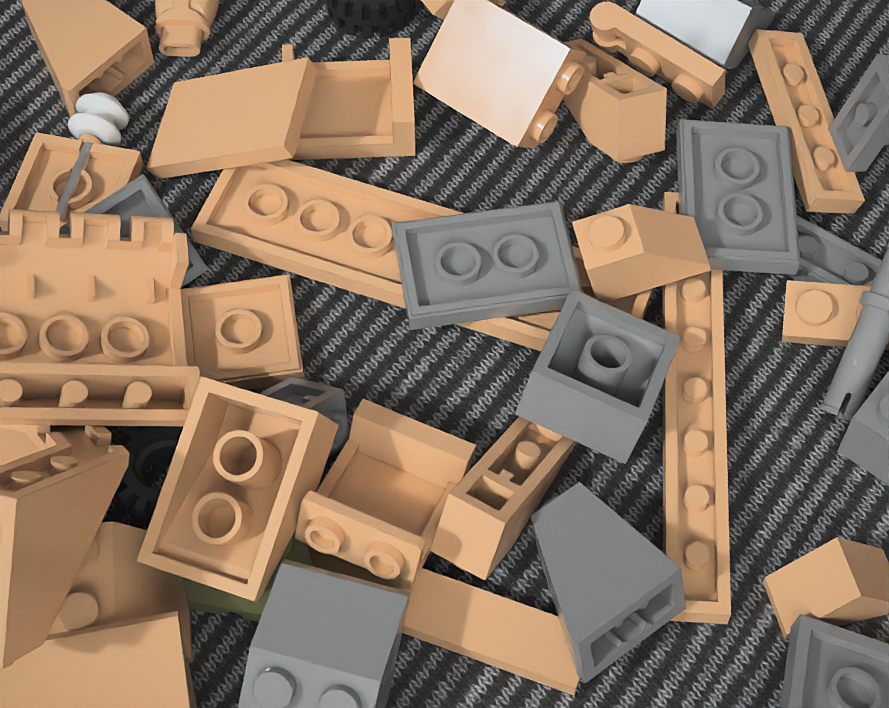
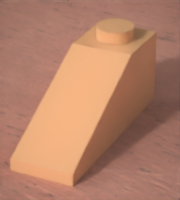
(618, 106)
(499, 496)

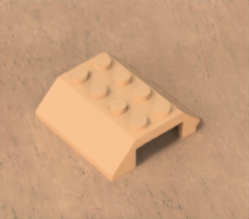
(93, 322)

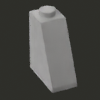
(603, 578)

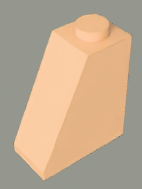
(88, 46)

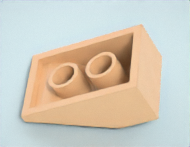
(236, 488)

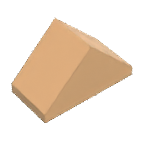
(831, 584)

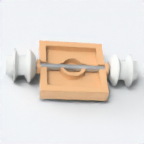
(75, 173)

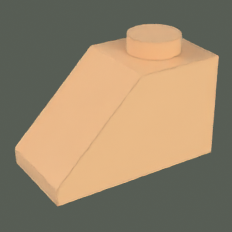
(638, 250)

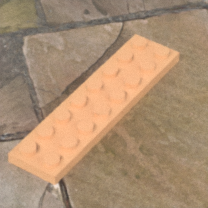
(343, 237)

